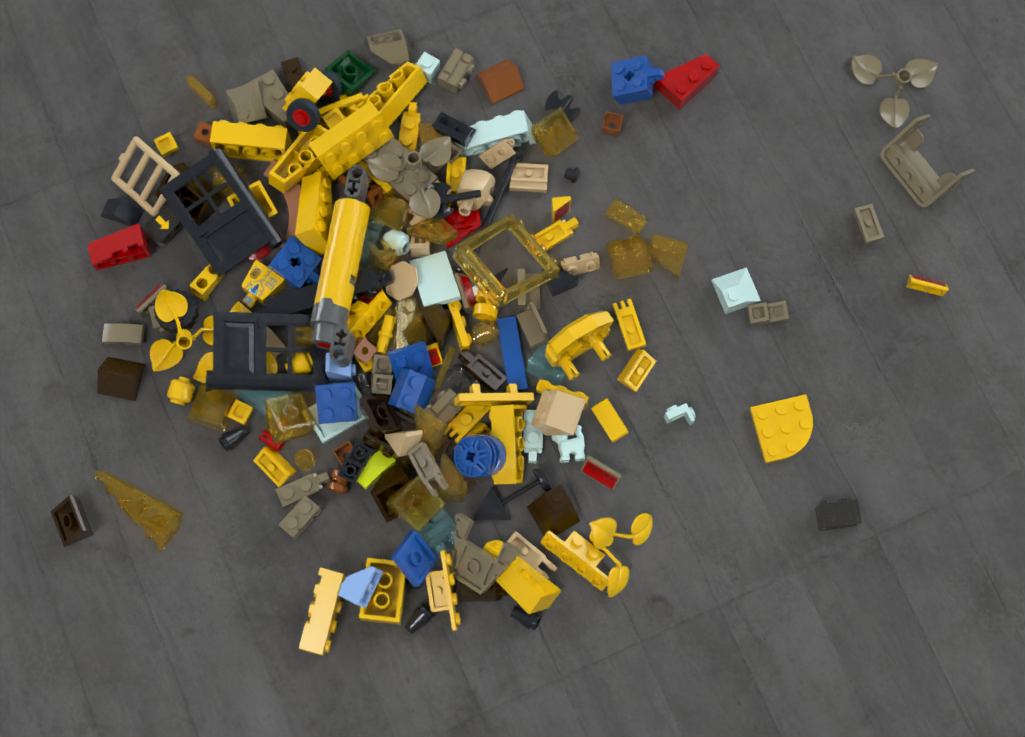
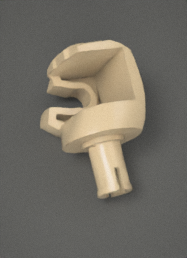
(475, 180)

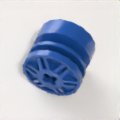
(479, 456)

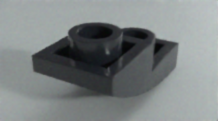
(355, 463)

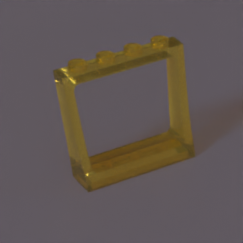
(482, 276)

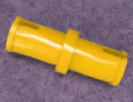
(385, 334)

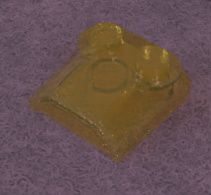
(554, 133)

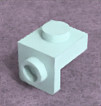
(674, 413)

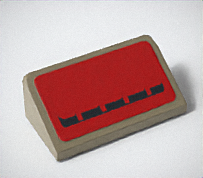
(465, 289)
(149, 300)
(600, 473)

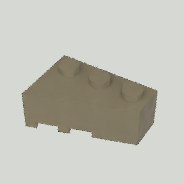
(273, 97)

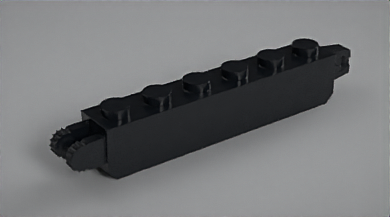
(302, 299)

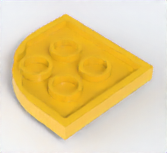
(782, 427)

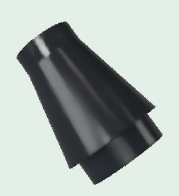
(232, 438)
(419, 618)
(529, 621)

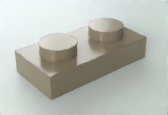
(868, 223)

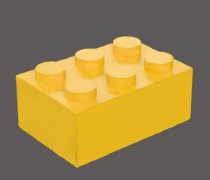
(388, 597)

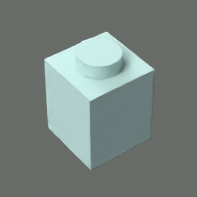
(429, 66)

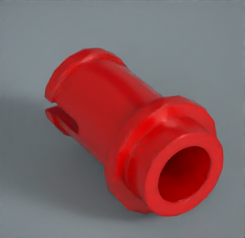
(274, 447)

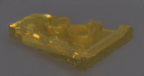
(406, 330)

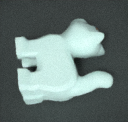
(571, 446)

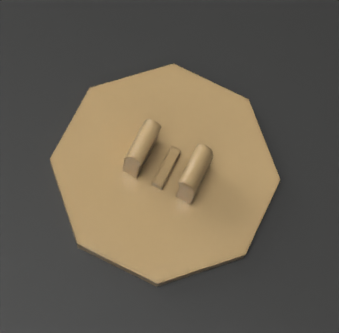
(404, 281)

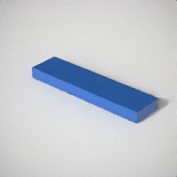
(512, 352)

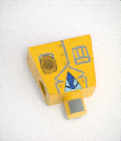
(261, 284)

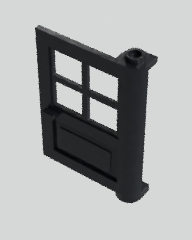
(236, 231)
(242, 350)

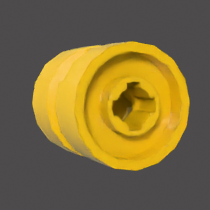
(484, 309)

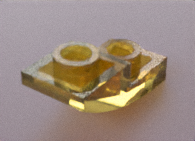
(626, 216)

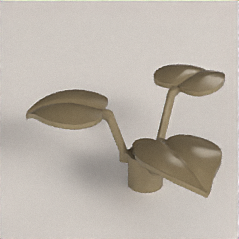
(917, 71)
(387, 165)

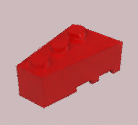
(687, 80)
(119, 248)

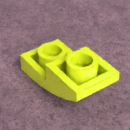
(375, 467)

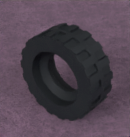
(189, 318)

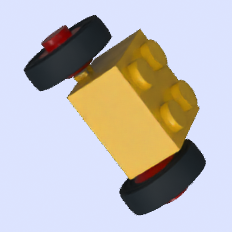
(300, 104)

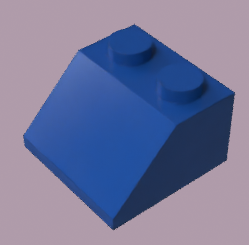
(410, 390)

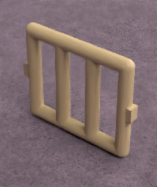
(128, 188)

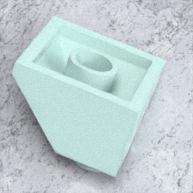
(736, 290)

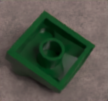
(351, 72)

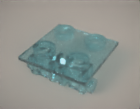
(541, 368)

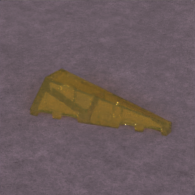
(154, 516)

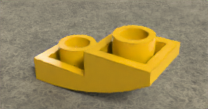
(609, 420)

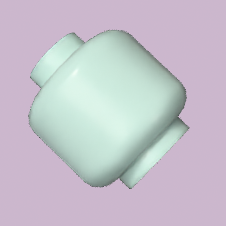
(398, 240)

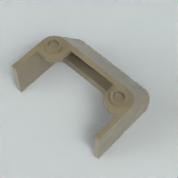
(914, 171)

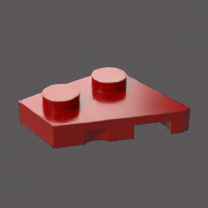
(463, 225)

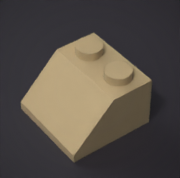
(557, 413)

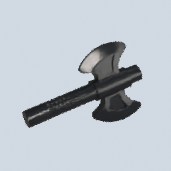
(554, 102)
(446, 199)

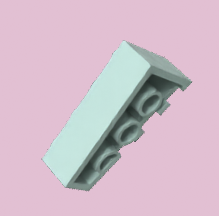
(500, 127)

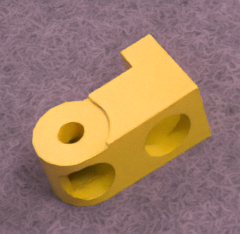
(205, 283)

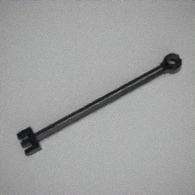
(498, 196)

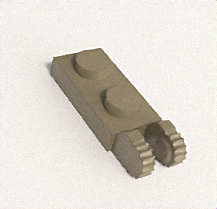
(427, 468)

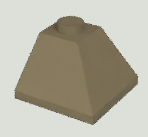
(390, 46)
(246, 103)

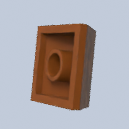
(500, 81)

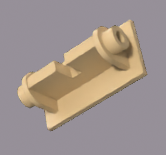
(498, 153)
(587, 263)

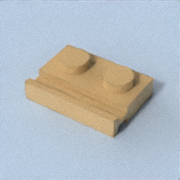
(529, 178)

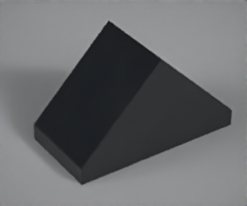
(122, 211)
(562, 283)

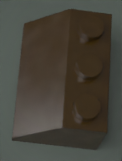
(190, 194)

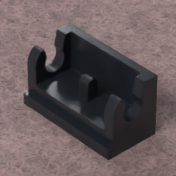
(456, 130)

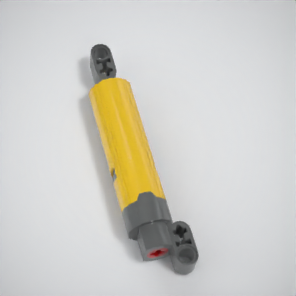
(340, 270)

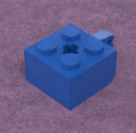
(634, 79)
(306, 260)

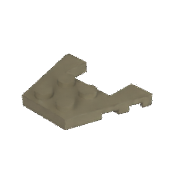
(474, 565)

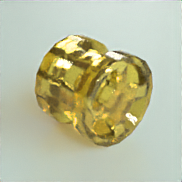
(303, 456)

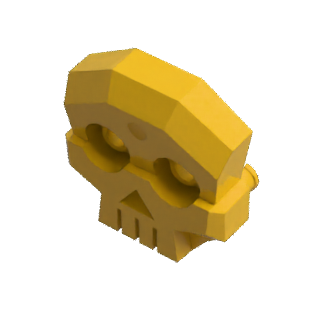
(577, 339)

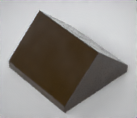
(120, 378)
(380, 415)
(71, 521)

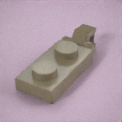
(296, 490)

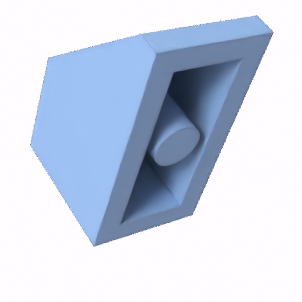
(338, 373)
(360, 586)

